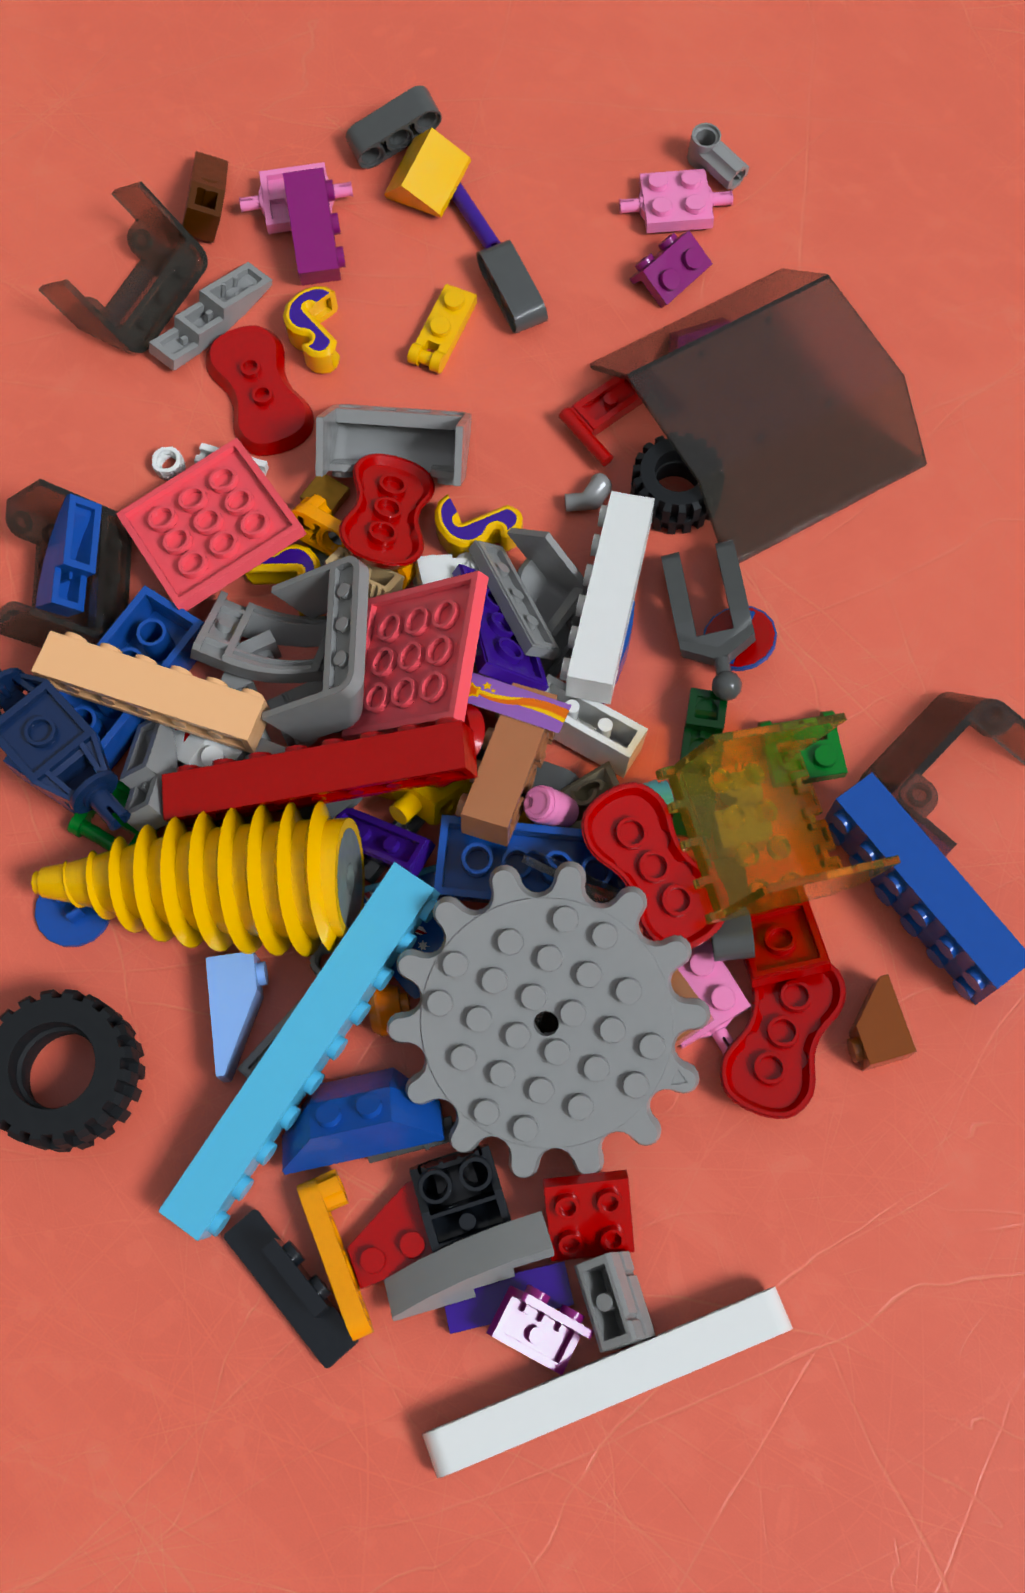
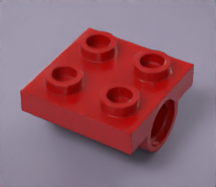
(589, 1214)

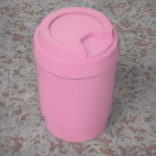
(550, 807)

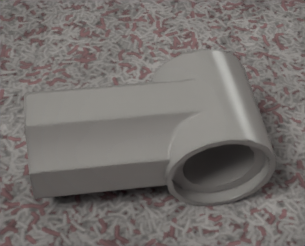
(710, 153)

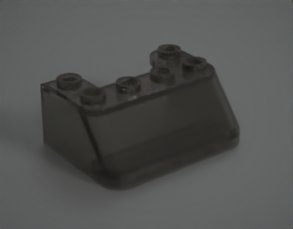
(32, 518)

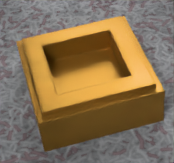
(330, 489)

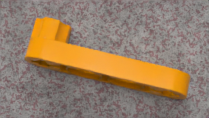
(318, 520)
(318, 1199)

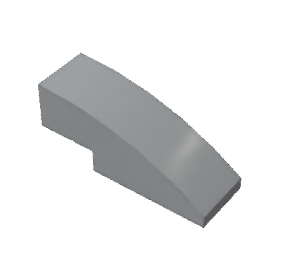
(149, 757)

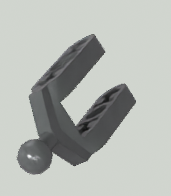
(716, 647)

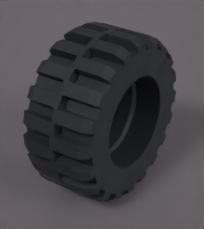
(109, 1091)

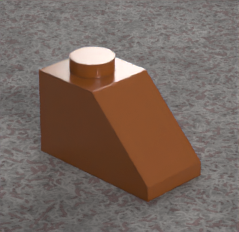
(880, 1029)

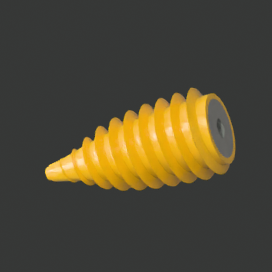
(226, 883)

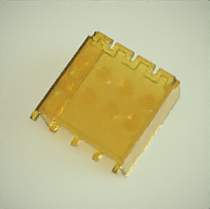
(758, 822)

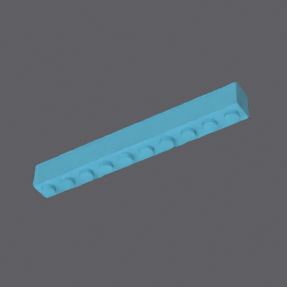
(299, 1054)

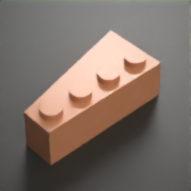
(505, 772)

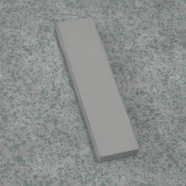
(514, 600)

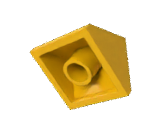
(428, 173)

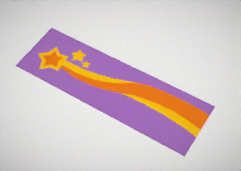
(517, 703)

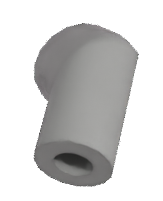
(591, 497)

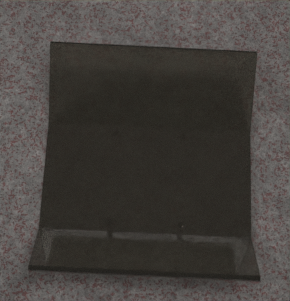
(776, 406)

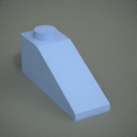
(234, 1001)

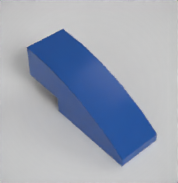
(70, 557)

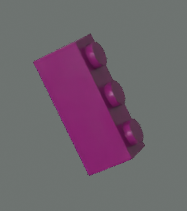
(313, 226)

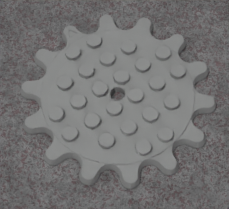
(562, 958)

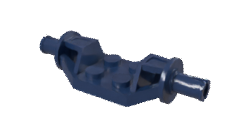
(56, 746)

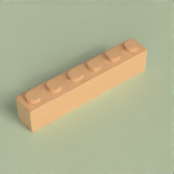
(152, 691)

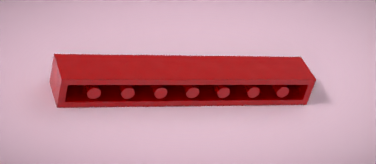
(323, 773)

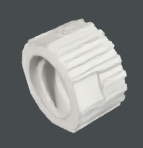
(161, 455)

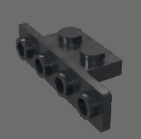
(291, 1288)

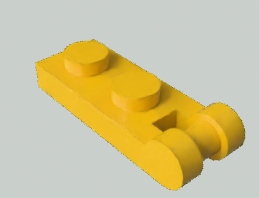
(442, 328)

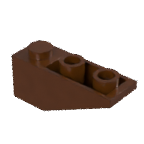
(205, 196)

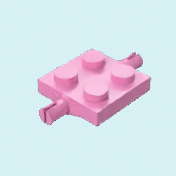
(273, 196)
(676, 201)
(718, 989)

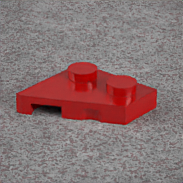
(390, 1240)

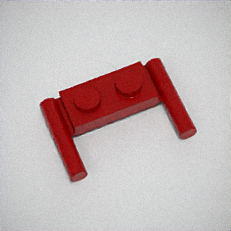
(598, 412)

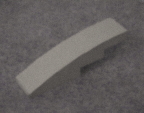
(216, 312)
(467, 1264)

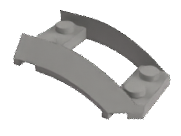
(230, 621)

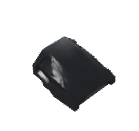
(459, 1196)

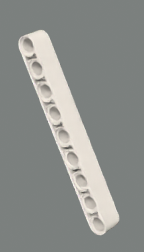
(606, 1382)

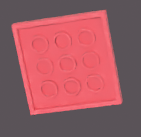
(210, 525)
(420, 654)

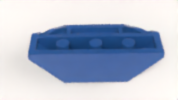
(359, 1120)

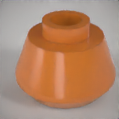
(384, 1005)

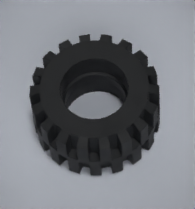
(671, 508)

